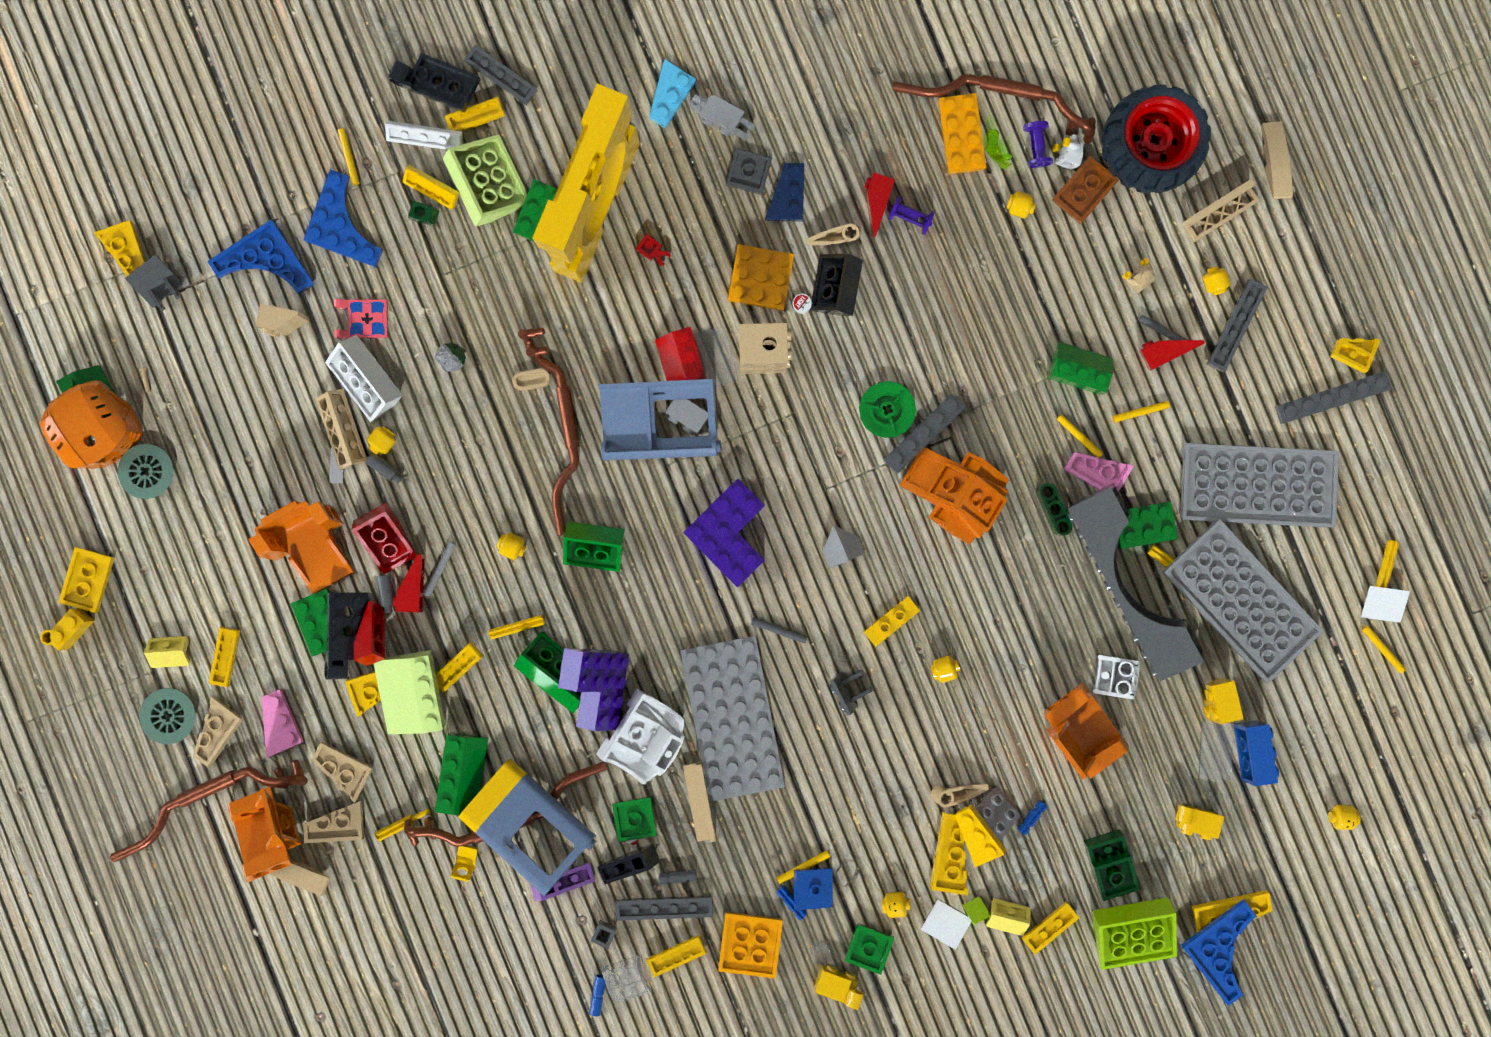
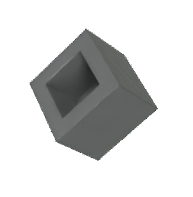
(604, 940)

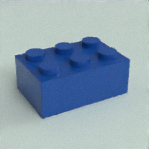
(1256, 753)

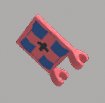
(365, 318)

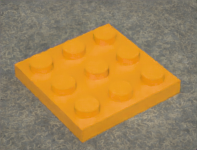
(760, 277)
(750, 945)

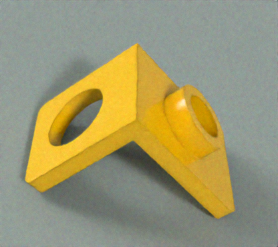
(465, 860)

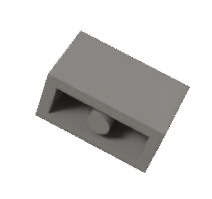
(687, 414)

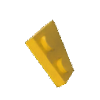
(1356, 352)

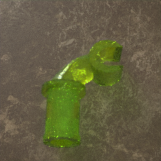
(993, 149)

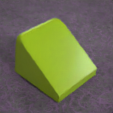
(976, 910)

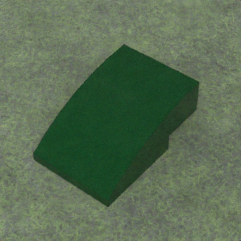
(1111, 864)

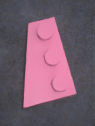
(1098, 471)
(279, 724)

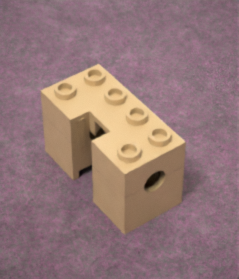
(754, 340)

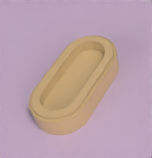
(531, 379)

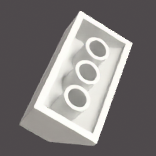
(363, 378)

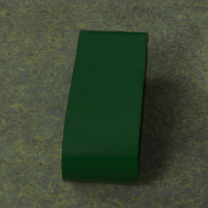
(1047, 502)

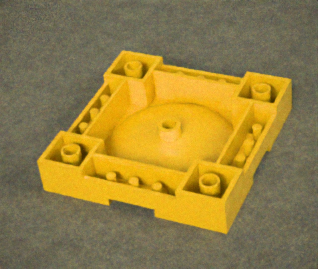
(593, 177)

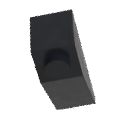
(629, 864)

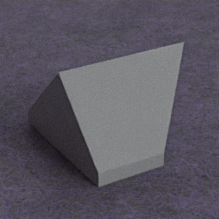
(841, 547)

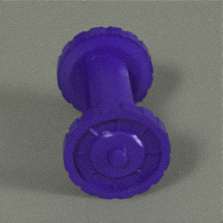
(1038, 144)
(911, 215)

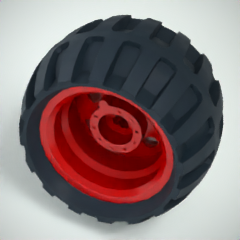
(1186, 125)

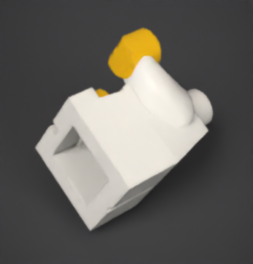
(1070, 153)

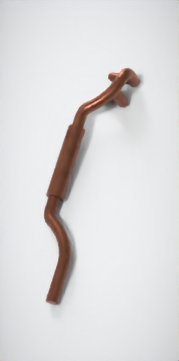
(1011, 88)
(567, 419)
(209, 788)
(433, 832)

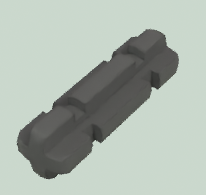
(677, 877)

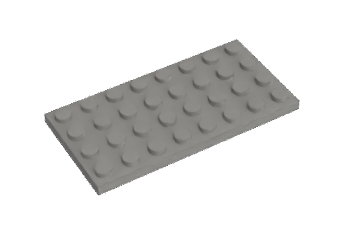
(1259, 485)
(1242, 601)
(732, 718)

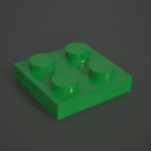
(634, 819)
(869, 948)

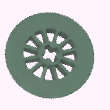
(128, 481)
(150, 726)

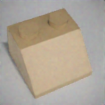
(279, 321)

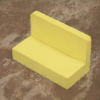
(167, 652)
(1009, 917)

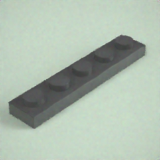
(1236, 325)
(924, 433)
(664, 908)

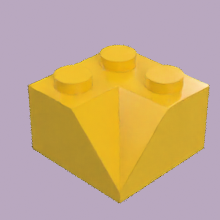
(1222, 701)

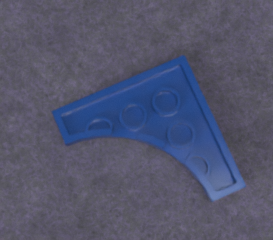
(332, 225)
(266, 251)
(1214, 949)

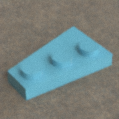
(670, 93)

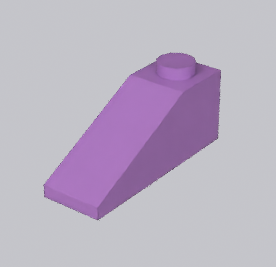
(570, 880)

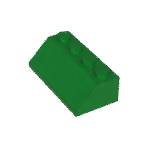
(542, 665)
(460, 772)

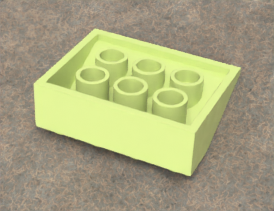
(485, 179)
(410, 693)

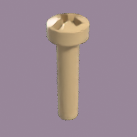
(145, 380)

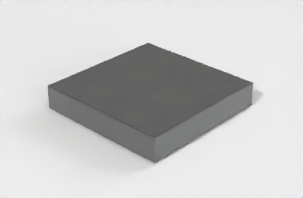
(748, 171)

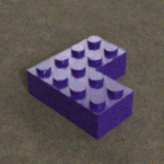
(718, 528)
(601, 680)

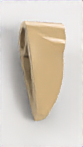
(835, 235)
(956, 794)

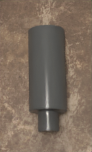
(383, 468)
(385, 592)

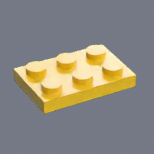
(86, 579)

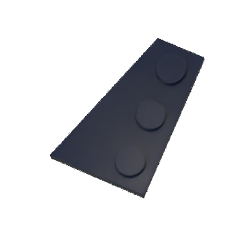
(789, 195)

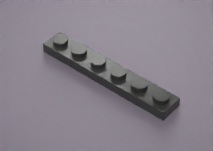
(1333, 397)

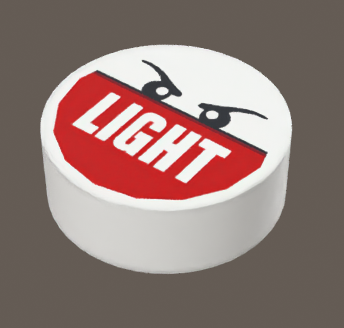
(802, 303)

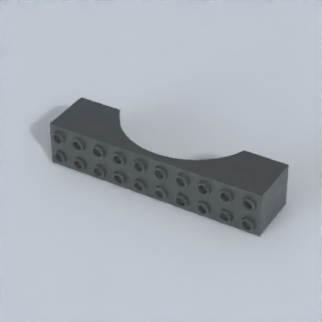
(1164, 641)

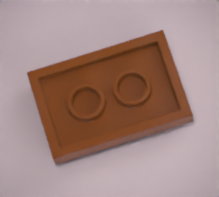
(1085, 189)

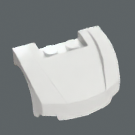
(645, 738)

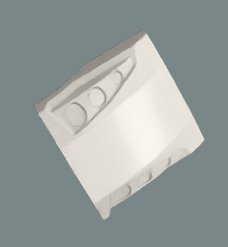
(1117, 677)

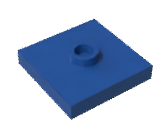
(813, 888)

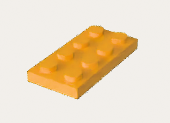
(962, 133)

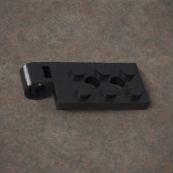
(423, 76)
(340, 647)

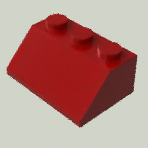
(680, 356)

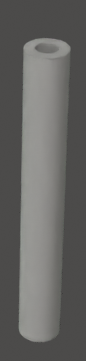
(439, 569)

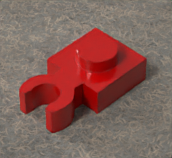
(651, 248)

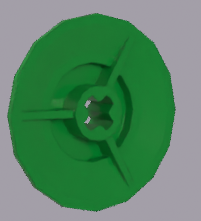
(900, 402)

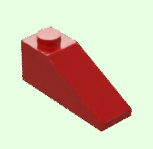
(877, 196)
(1164, 351)
(411, 591)
(370, 638)

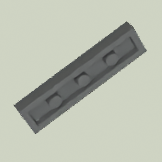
(500, 75)

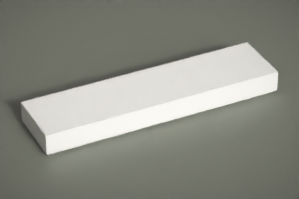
(422, 135)

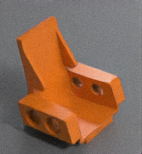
(963, 494)
(306, 536)
(1084, 732)
(263, 833)

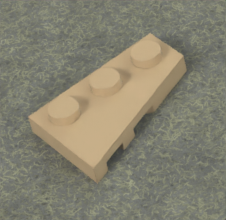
(344, 769)

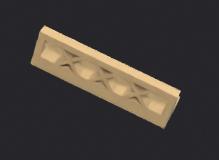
(1220, 203)
(343, 428)
(699, 802)

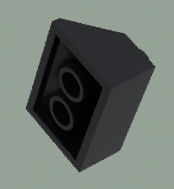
(836, 284)

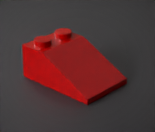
(383, 538)

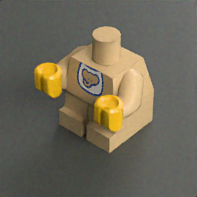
(1141, 277)

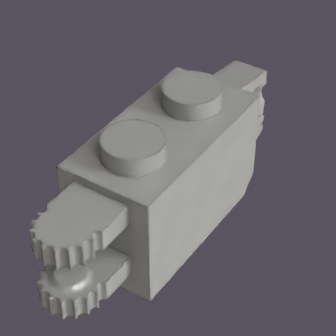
(721, 115)

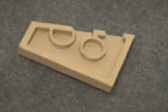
(218, 729)
(339, 825)

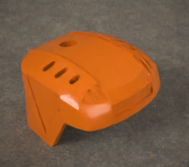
(76, 418)

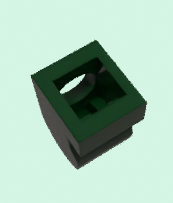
(423, 213)

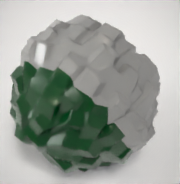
(450, 357)

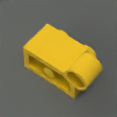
(67, 630)
(1199, 821)
(839, 986)

